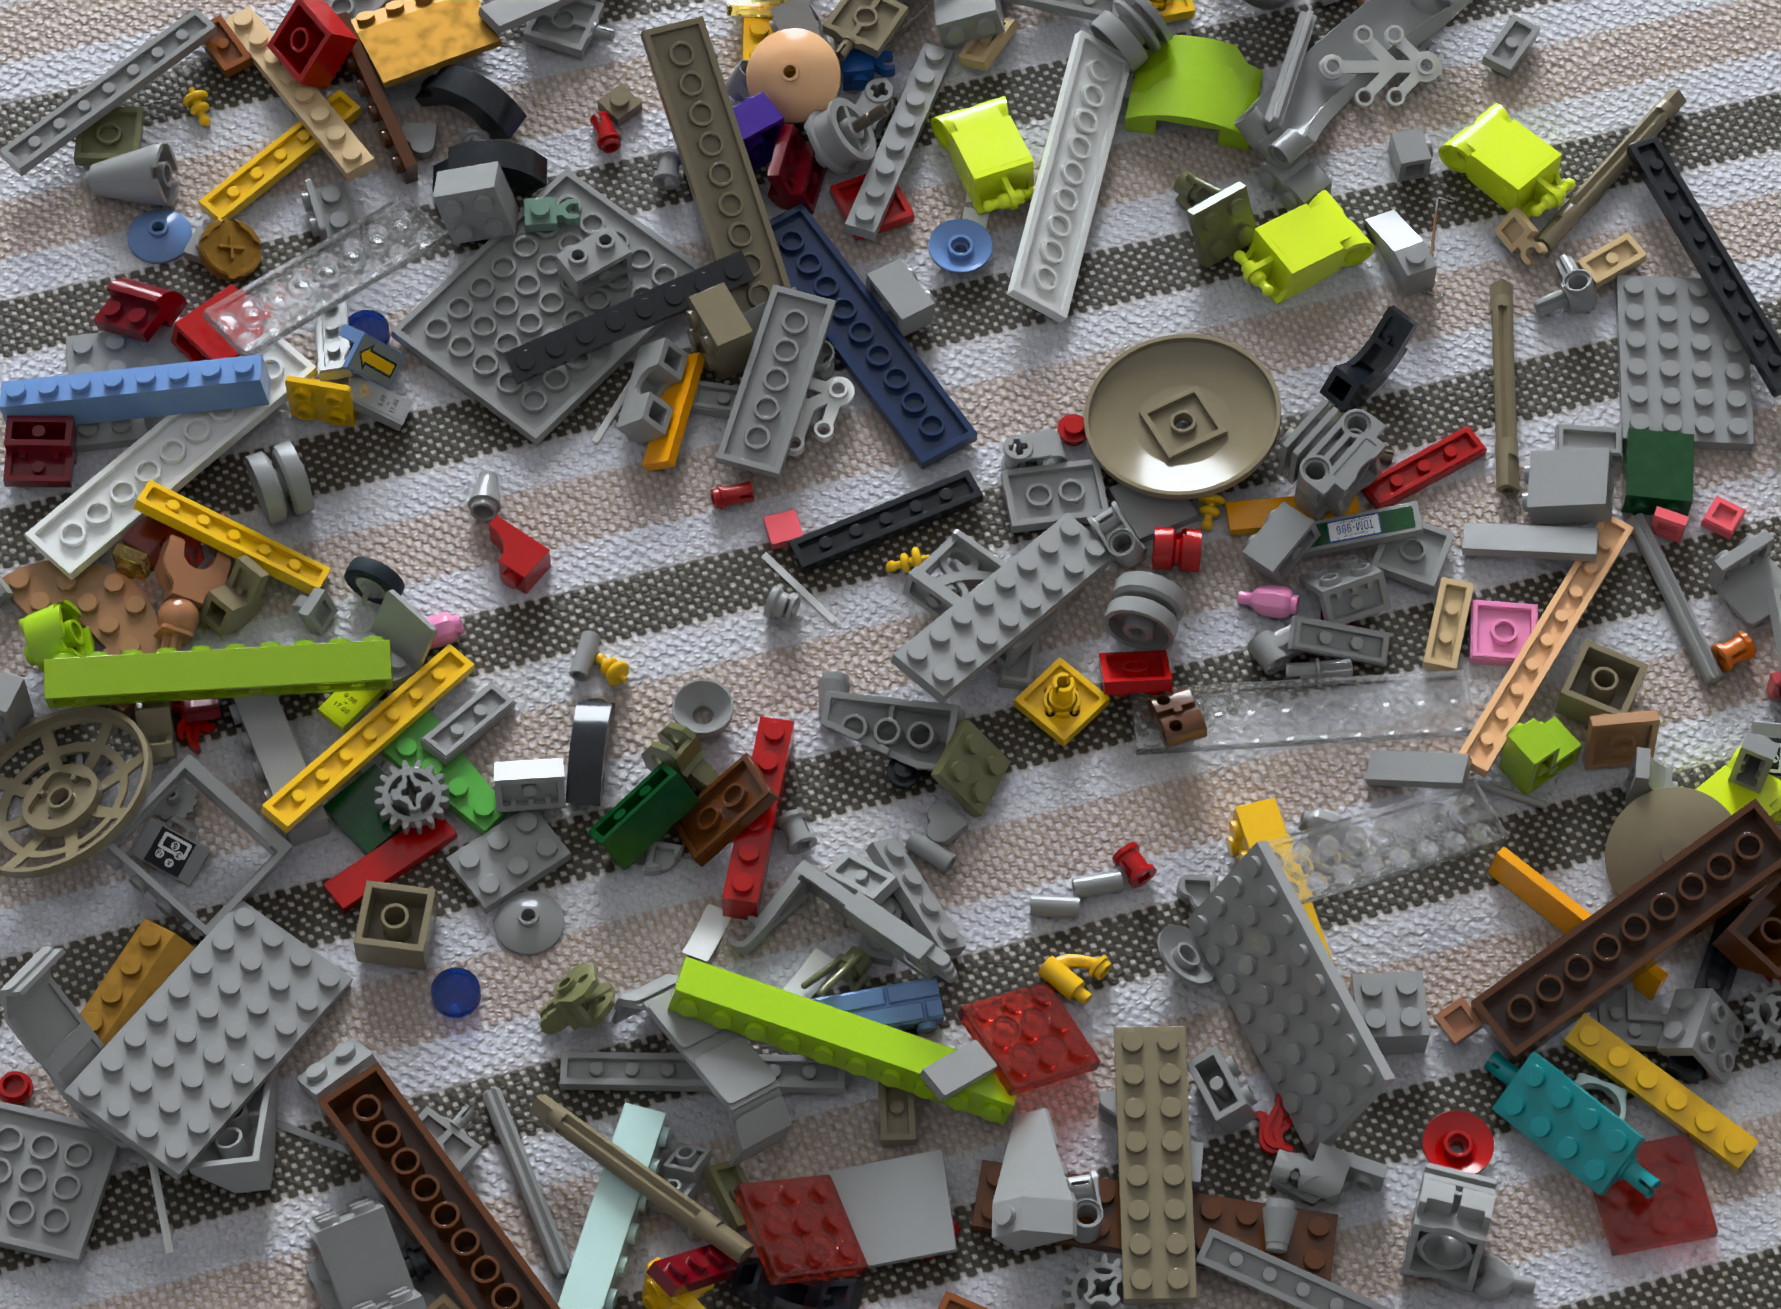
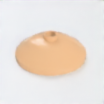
(815, 79)

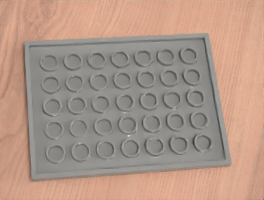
(515, 295)

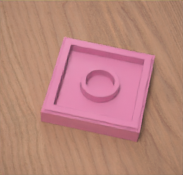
(1499, 630)

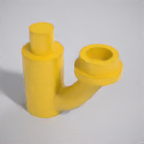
(1066, 982)

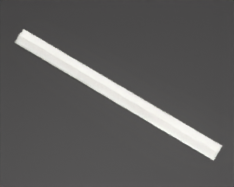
(610, 416)
(799, 588)
(161, 1208)

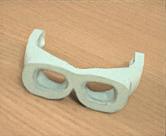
(1616, 1093)

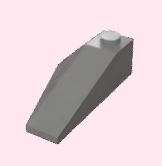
(897, 727)
(245, 1149)
(1032, 1191)

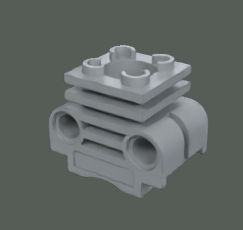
(1331, 458)
(1449, 1225)

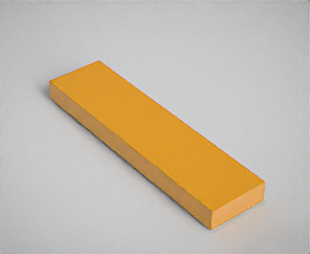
(663, 451)
(1250, 515)

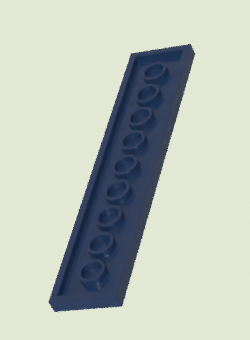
(871, 344)

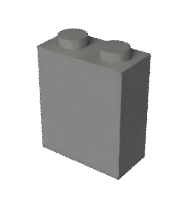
(1569, 486)

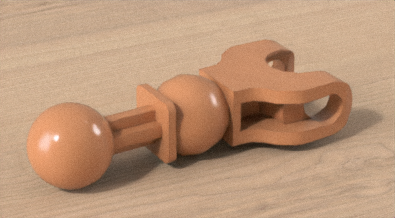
(184, 591)

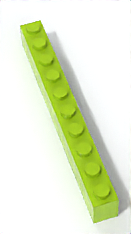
(218, 672)
(826, 1035)

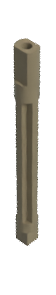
(1609, 170)
(1504, 388)
(641, 1178)

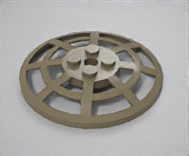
(72, 783)

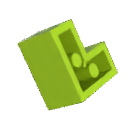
(1537, 753)

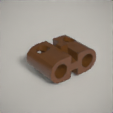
(1177, 717)

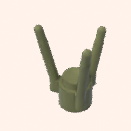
(1192, 188)
(848, 967)

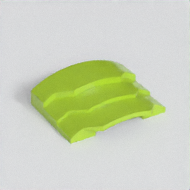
(1194, 85)

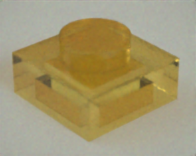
(131, 562)

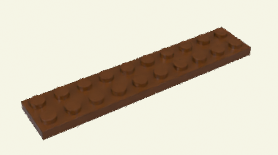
(1309, 1246)

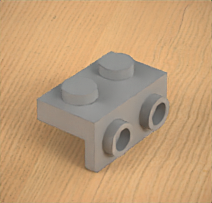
(336, 1069)

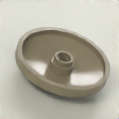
(1656, 830)

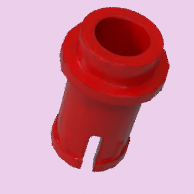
(607, 137)
(731, 495)

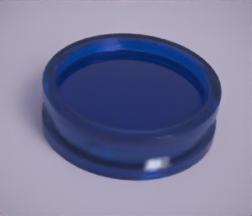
(371, 323)
(455, 992)

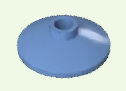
(960, 236)
(159, 246)

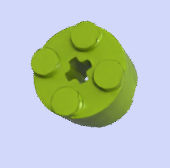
(55, 632)

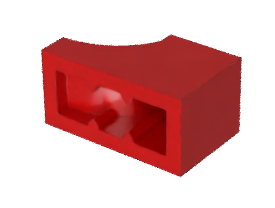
(522, 557)

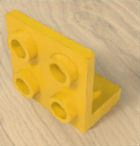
(321, 401)

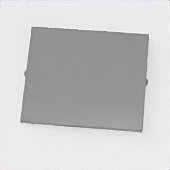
(898, 1207)

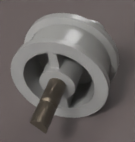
(843, 134)

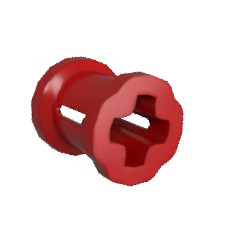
(1134, 865)

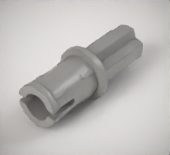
(1318, 669)

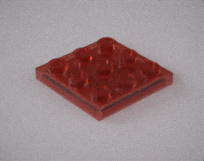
(1029, 1038)
(1673, 1215)
(800, 1229)

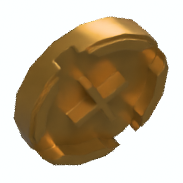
(229, 249)

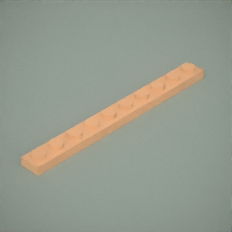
(1543, 648)

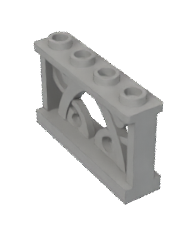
(939, 593)

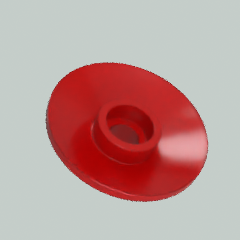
(1461, 1130)

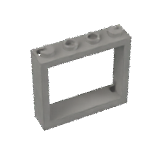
(233, 807)

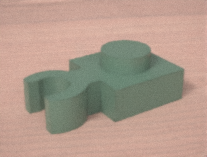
(544, 213)

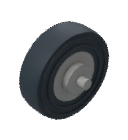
(372, 579)

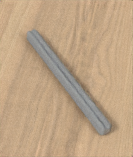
(1289, 70)
(1675, 599)
(527, 1182)

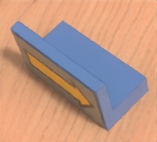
(371, 357)

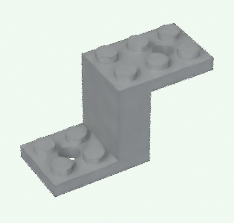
(364, 1257)

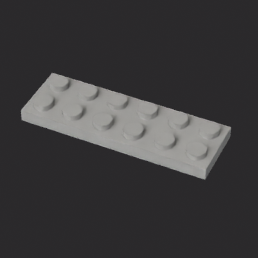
(776, 381)

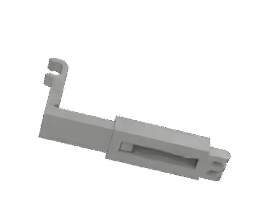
(865, 915)

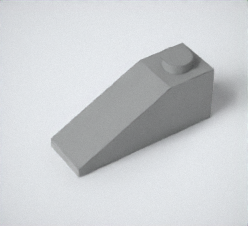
(1403, 252)

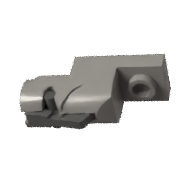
(1325, 1175)

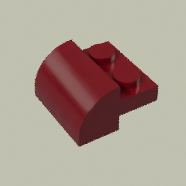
(794, 171)
(138, 309)
(40, 451)

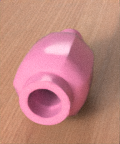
(1271, 601)
(448, 629)

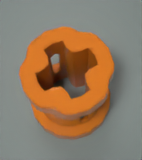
(1734, 651)

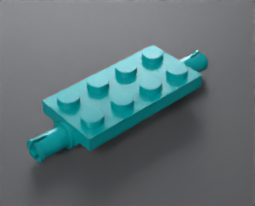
(1570, 1125)

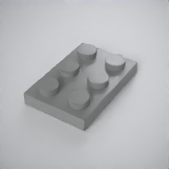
(1045, 493)
(508, 858)

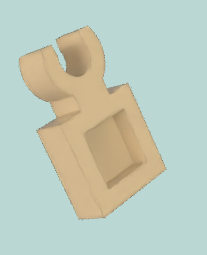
(1517, 234)

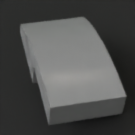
(685, 1170)

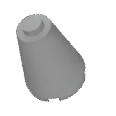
(137, 176)

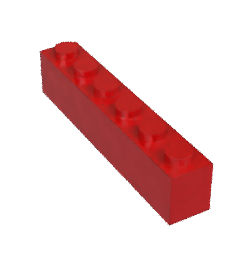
(754, 844)

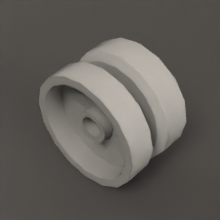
(284, 481)
(1145, 611)

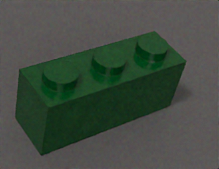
(643, 816)

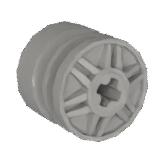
(1136, 26)

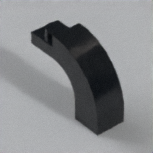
(474, 96)
(522, 166)
(1364, 373)
(589, 751)
(754, 1288)

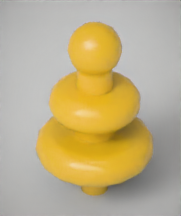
(199, 107)
(1209, 509)
(905, 562)
(613, 670)

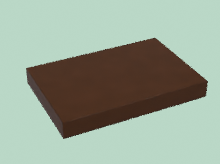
(725, 809)

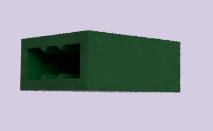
(1657, 472)

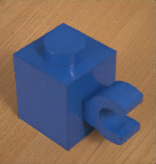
(860, 67)

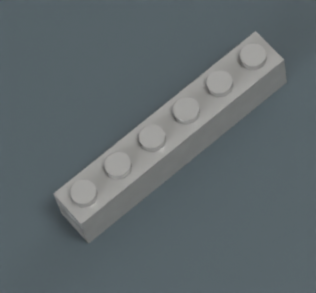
(275, 756)

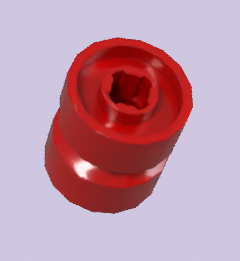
(1176, 549)

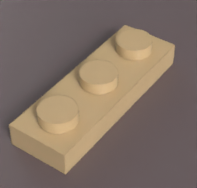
(1448, 625)

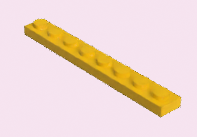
(367, 738)

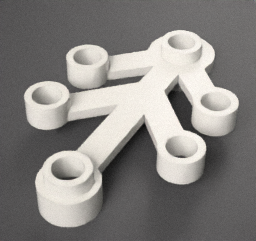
(1385, 66)
(833, 404)

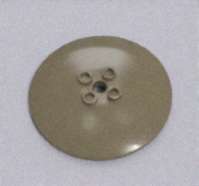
(1173, 380)

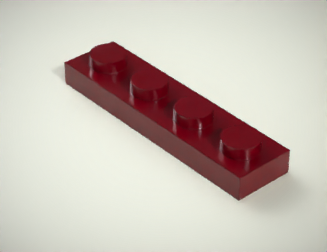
(692, 1270)

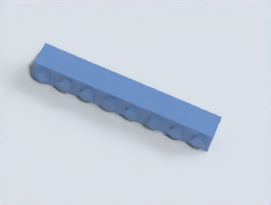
(142, 391)

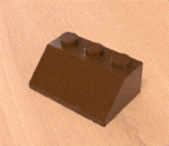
(1755, 934)

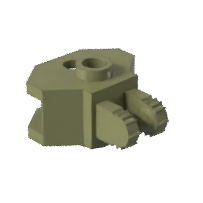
(683, 753)
(578, 1001)

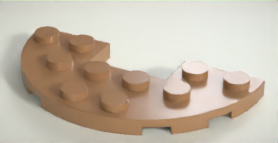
(108, 600)

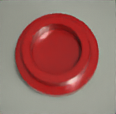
(1072, 430)
(16, 1088)

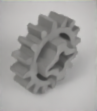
(397, 800)
(1767, 1002)
(1095, 1277)

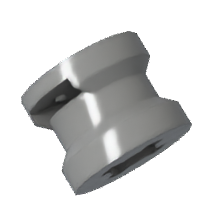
(782, 605)

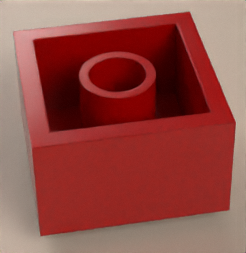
(312, 43)

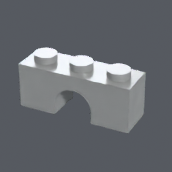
(655, 369)

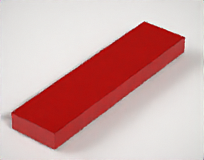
(1424, 468)
(388, 862)

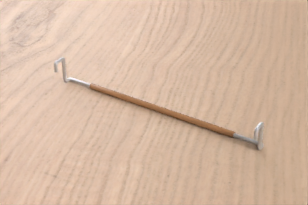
(1433, 238)

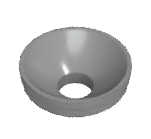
(703, 695)

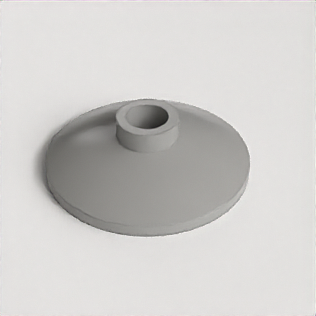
(531, 936)
(1183, 955)

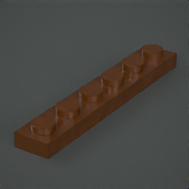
(380, 109)

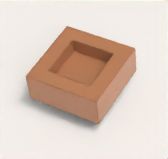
(1458, 1021)

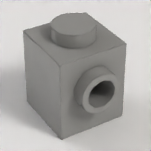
(1410, 154)

